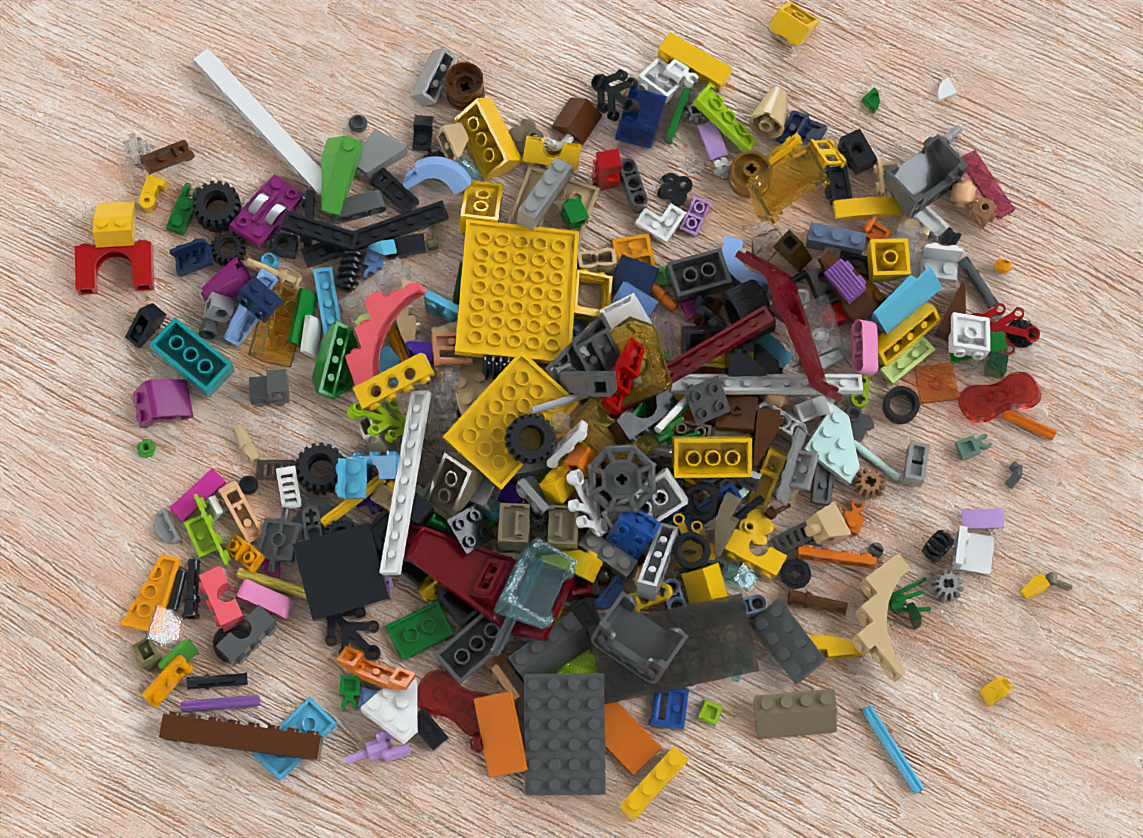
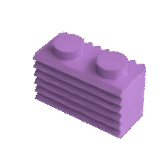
(845, 281)

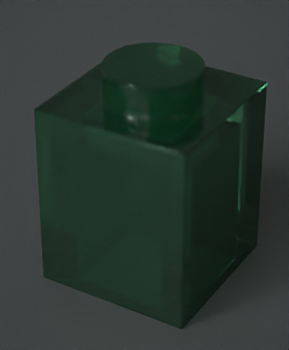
(996, 364)

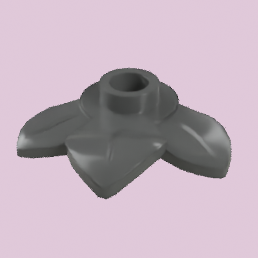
(860, 423)

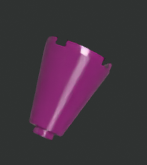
(228, 280)

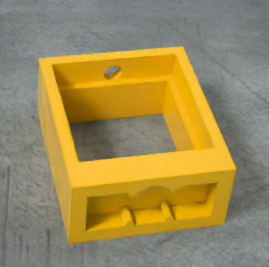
(598, 278)

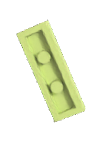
(907, 360)

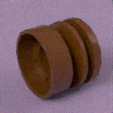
(464, 85)

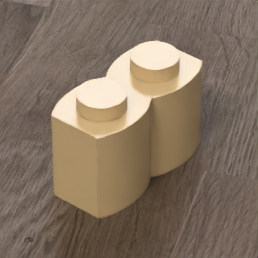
(600, 261)

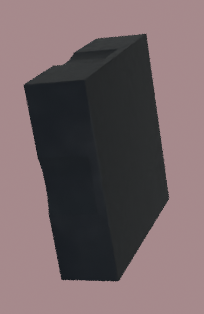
(341, 572)

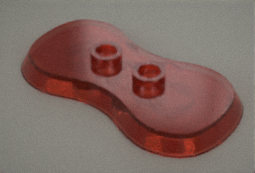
(985, 402)
(447, 698)

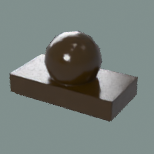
(603, 578)

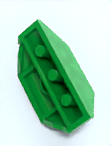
(331, 371)

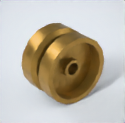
(745, 166)

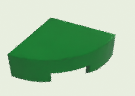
(872, 100)

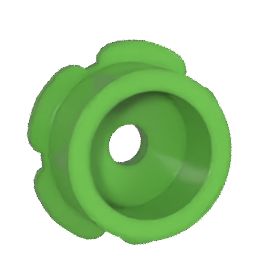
(146, 443)

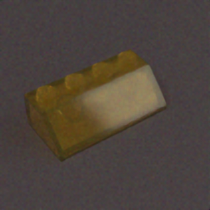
(270, 338)

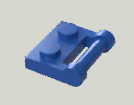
(675, 709)

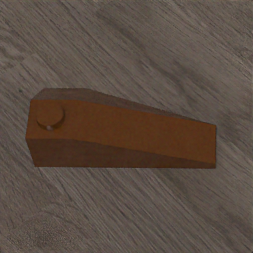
(863, 305)

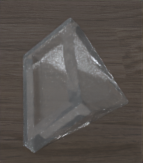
(763, 244)

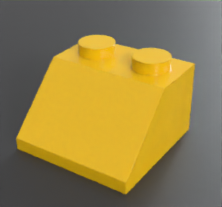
(793, 23)
(888, 259)

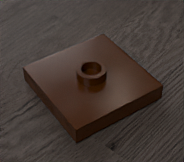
(742, 414)

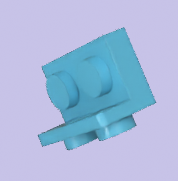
(351, 478)

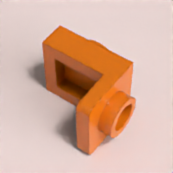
(875, 230)

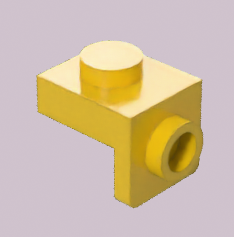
(996, 690)

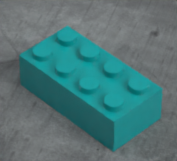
(192, 357)

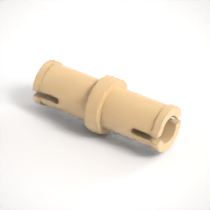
(246, 443)

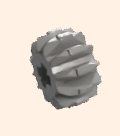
(944, 578)

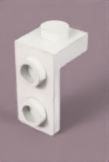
(813, 408)

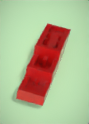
(626, 370)

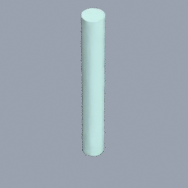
(876, 461)

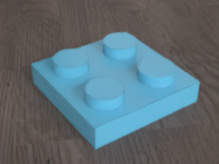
(440, 306)

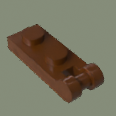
(166, 157)

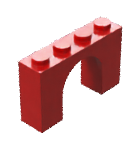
(90, 258)

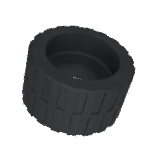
(744, 300)

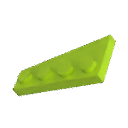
(722, 118)

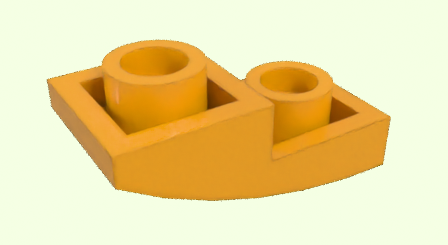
(245, 553)

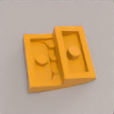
(635, 247)

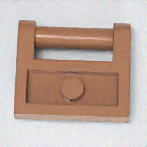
(446, 344)

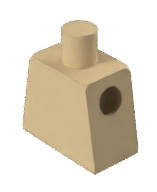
(827, 526)

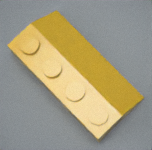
(488, 138)
(712, 456)

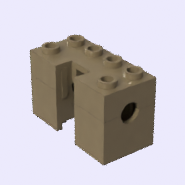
(517, 531)

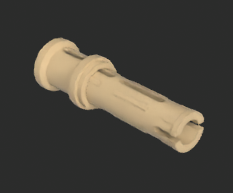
(283, 276)

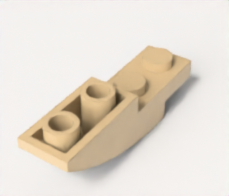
(407, 324)

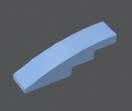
(243, 319)

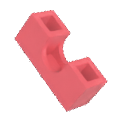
(227, 613)

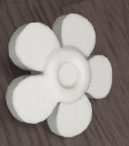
(722, 168)

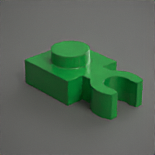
(349, 689)

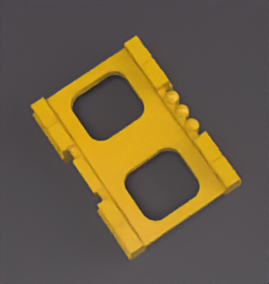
(830, 151)

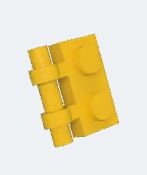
(785, 148)

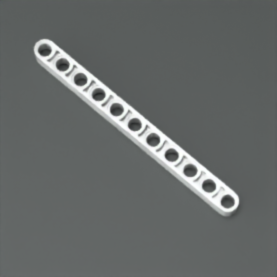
(260, 120)

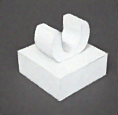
(214, 507)

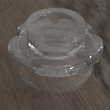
(565, 420)

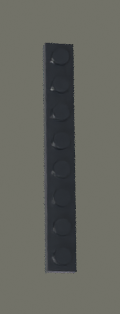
(380, 231)

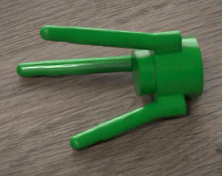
(666, 434)
(898, 601)

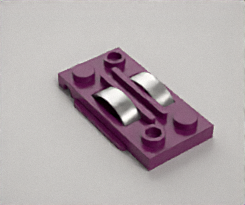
(266, 211)

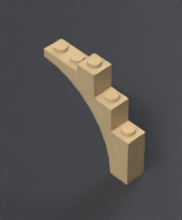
(873, 614)

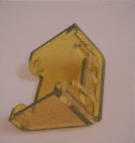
(785, 182)
(653, 368)
(598, 434)

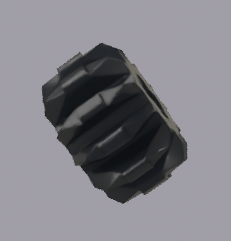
(937, 545)

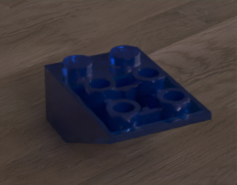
(642, 127)

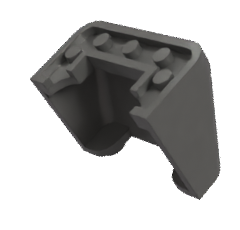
(925, 176)
(637, 640)

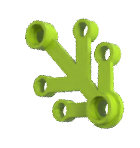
(355, 412)

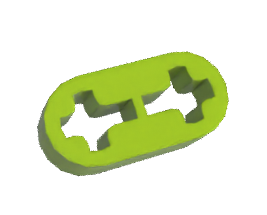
(864, 396)

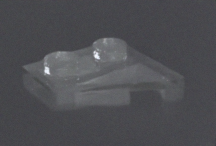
(770, 676)

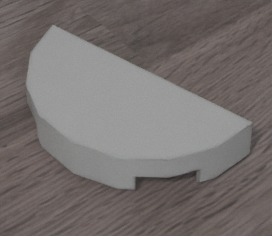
(165, 529)

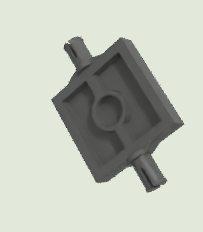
(278, 538)

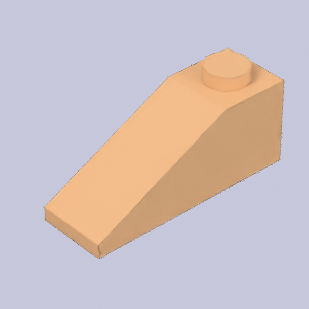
(241, 511)

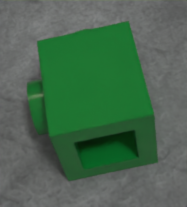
(574, 213)

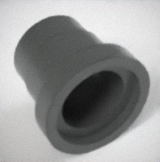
(208, 329)

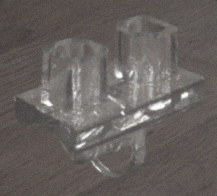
(138, 148)

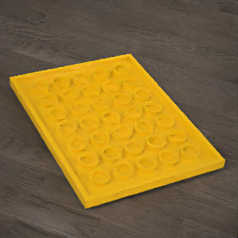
(516, 291)

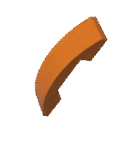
(374, 672)

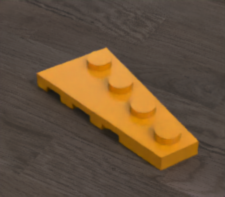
(154, 593)

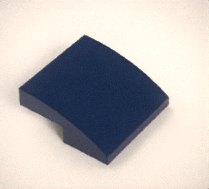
(806, 128)
(636, 273)

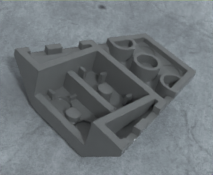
(589, 351)

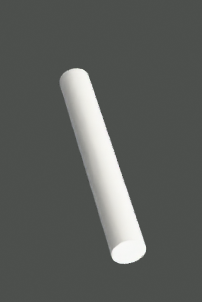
(671, 415)

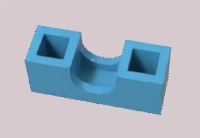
(386, 464)

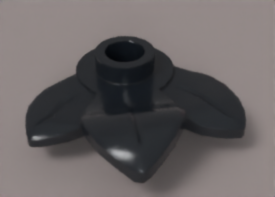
(672, 188)

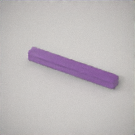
(220, 703)

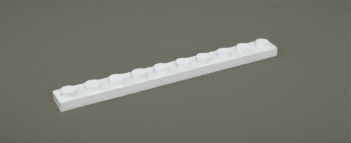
(772, 383)
(405, 483)

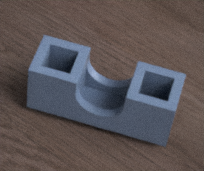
(825, 236)

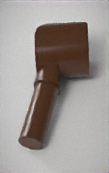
(771, 513)

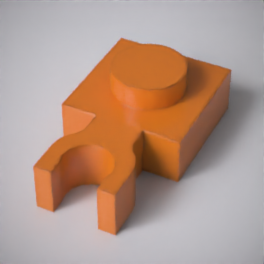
(853, 518)

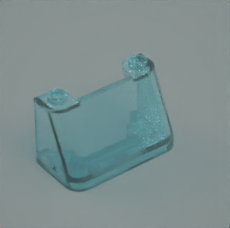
(535, 584)

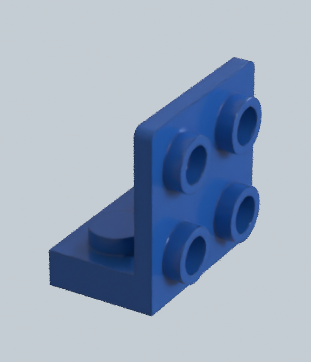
(633, 532)

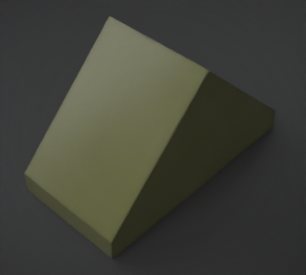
(147, 654)

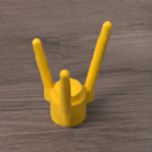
(427, 590)

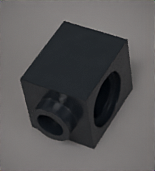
(287, 252)

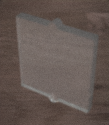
(165, 627)

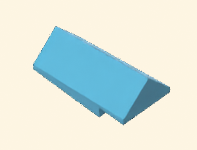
(905, 300)

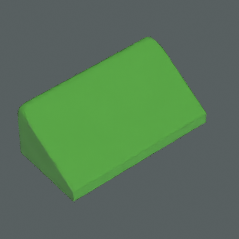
(185, 649)

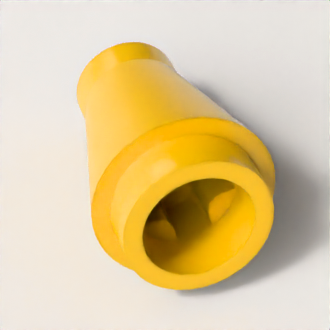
(1035, 586)

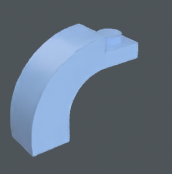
(440, 168)
(738, 272)

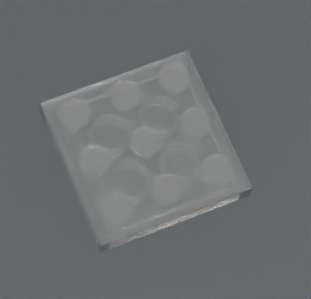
(822, 326)

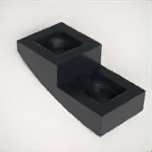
(408, 245)

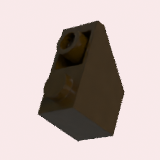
(793, 250)

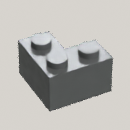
(269, 389)

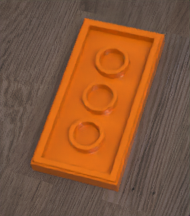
(500, 734)
(627, 739)

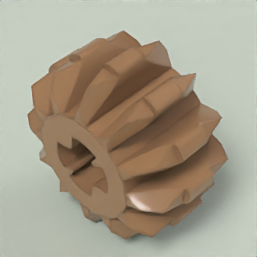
(864, 488)

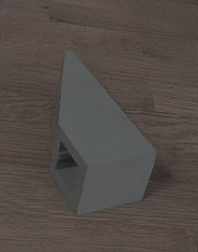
(589, 382)

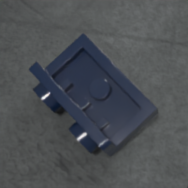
(192, 257)
(259, 299)

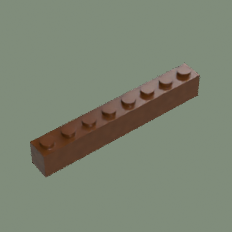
(241, 737)

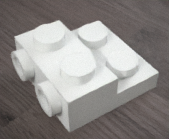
(655, 80)
(969, 336)

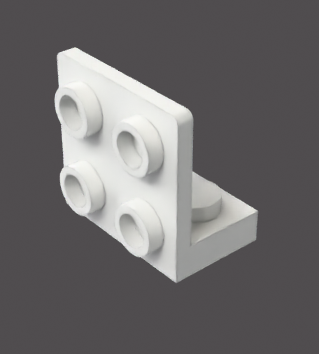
(941, 260)
(972, 552)

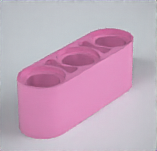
(864, 347)
(271, 601)

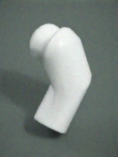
(556, 146)

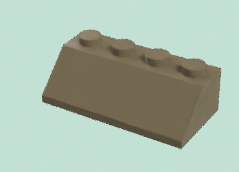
(795, 713)

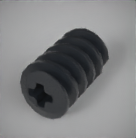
(348, 270)
(494, 367)

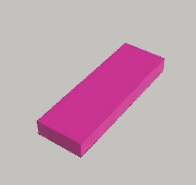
(205, 488)

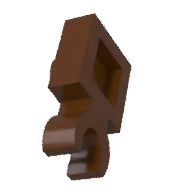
(714, 305)

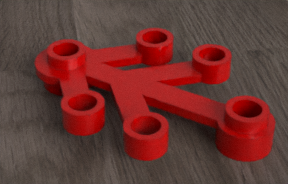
(1001, 325)

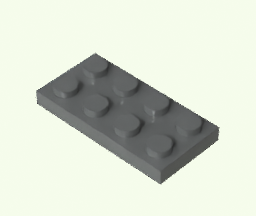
(787, 641)

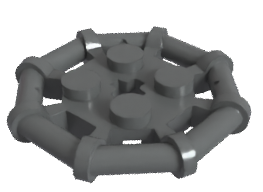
(630, 486)

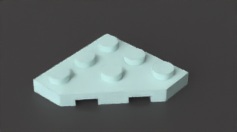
(835, 445)

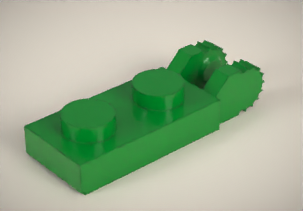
(182, 212)

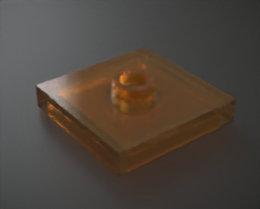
(936, 383)

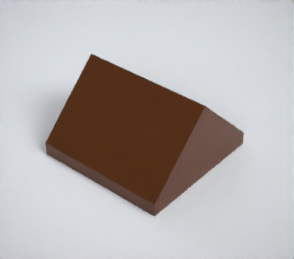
(577, 119)

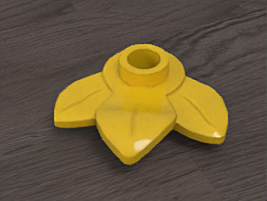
(759, 526)

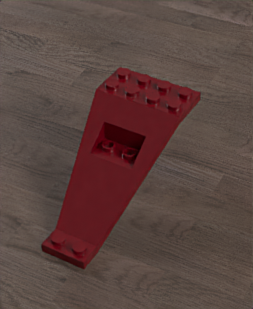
(789, 309)
(471, 574)

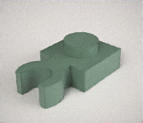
(970, 447)

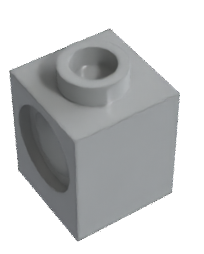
(219, 308)

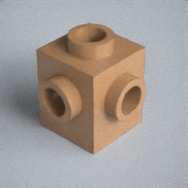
(982, 211)

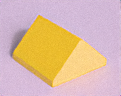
(704, 584)

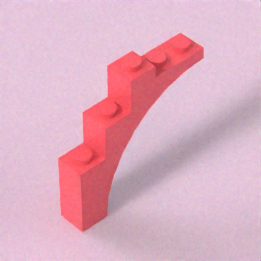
(371, 333)

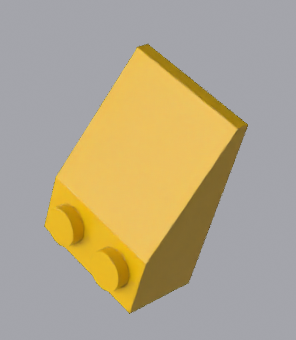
(481, 203)
(114, 224)

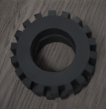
(212, 193)
(543, 428)
(308, 458)

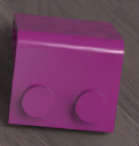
(162, 401)

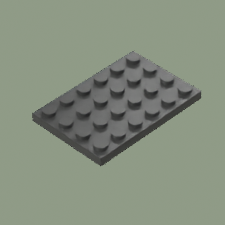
(564, 734)

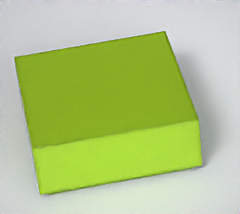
(710, 712)

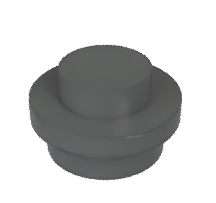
(357, 123)

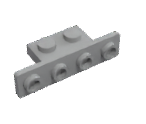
(799, 468)

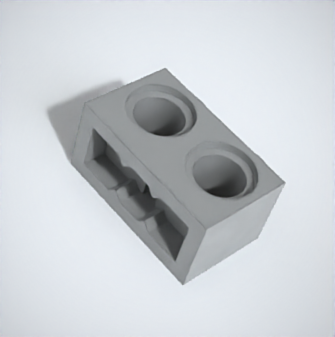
(915, 463)

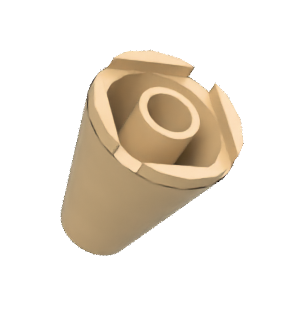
(770, 114)

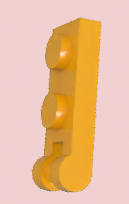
(167, 680)

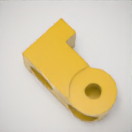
(150, 193)

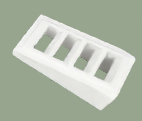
(291, 503)

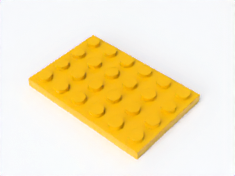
(482, 428)

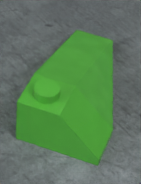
(339, 166)

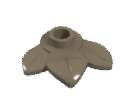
(519, 133)

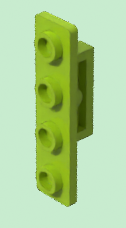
(203, 535)

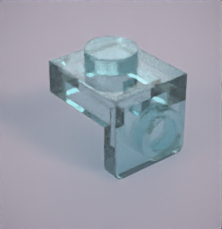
(741, 575)

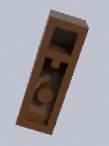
(957, 305)
(767, 428)

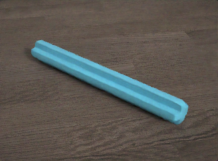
(893, 749)

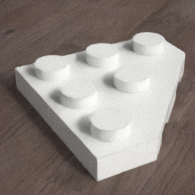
(395, 711)

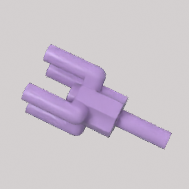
(380, 749)

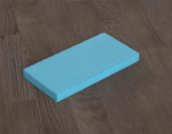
(306, 717)

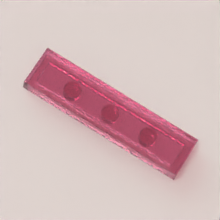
(987, 184)

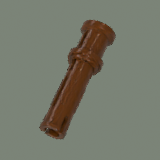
(808, 600)

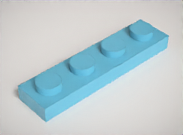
(327, 297)

